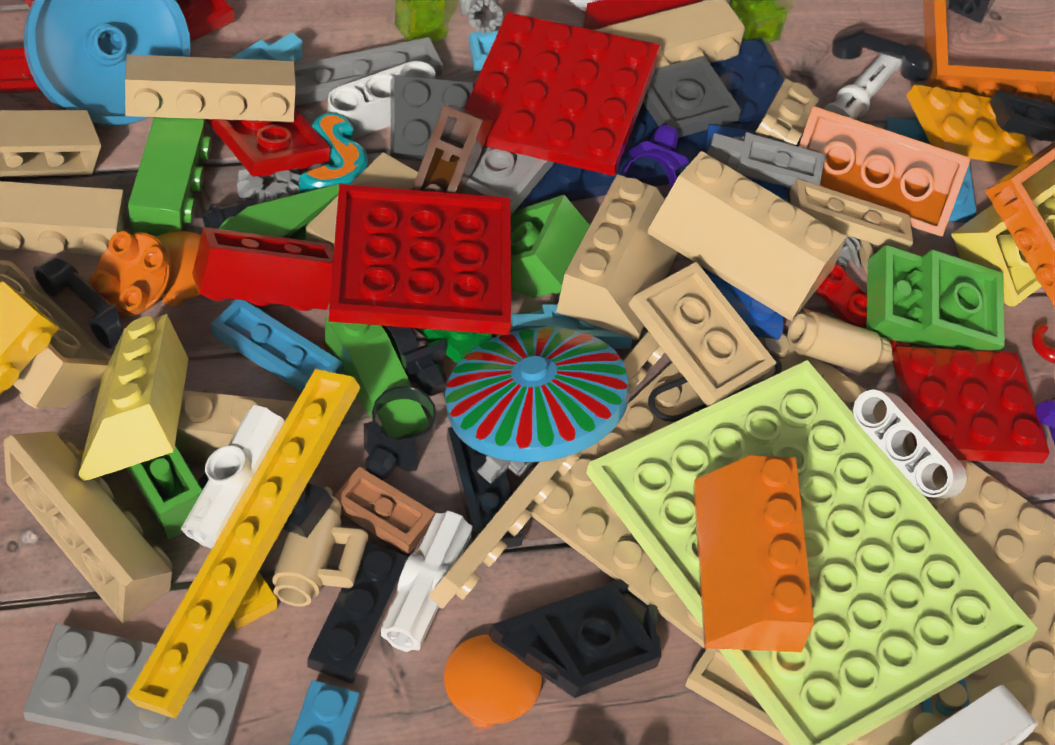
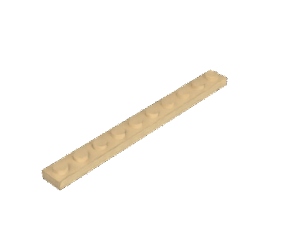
(534, 488)

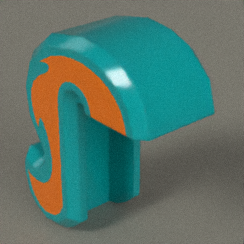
(346, 156)

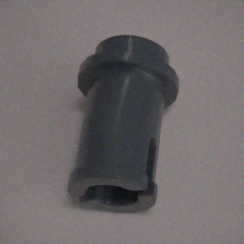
(217, 215)

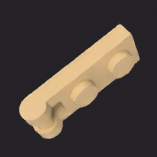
(787, 113)

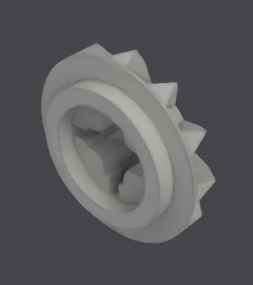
(286, 185)

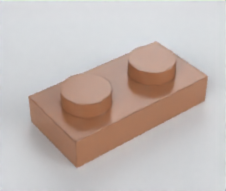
(384, 510)

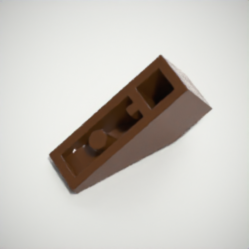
(452, 150)

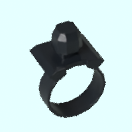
(420, 363)
(387, 452)

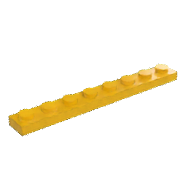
(243, 544)

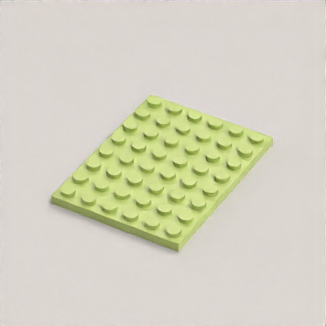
(890, 581)

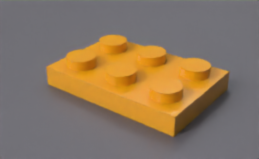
(966, 126)

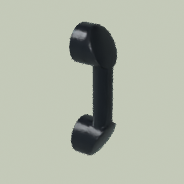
(915, 63)
(56, 275)

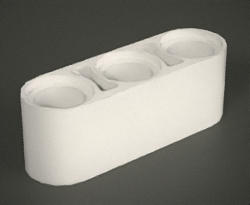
(368, 99)
(889, 438)
(990, 720)

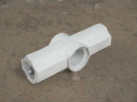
(230, 473)
(412, 608)

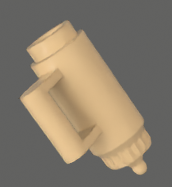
(839, 342)
(305, 560)

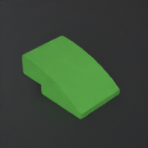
(935, 300)

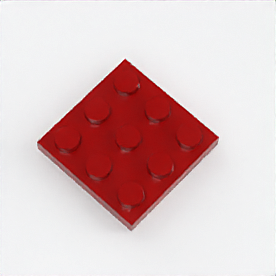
(972, 402)

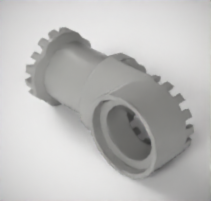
(485, 23)

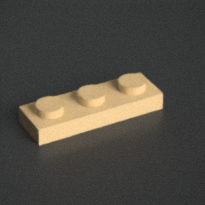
(853, 216)

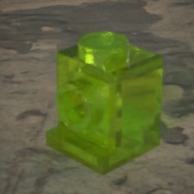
(758, 12)
(420, 19)

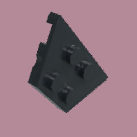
(585, 638)

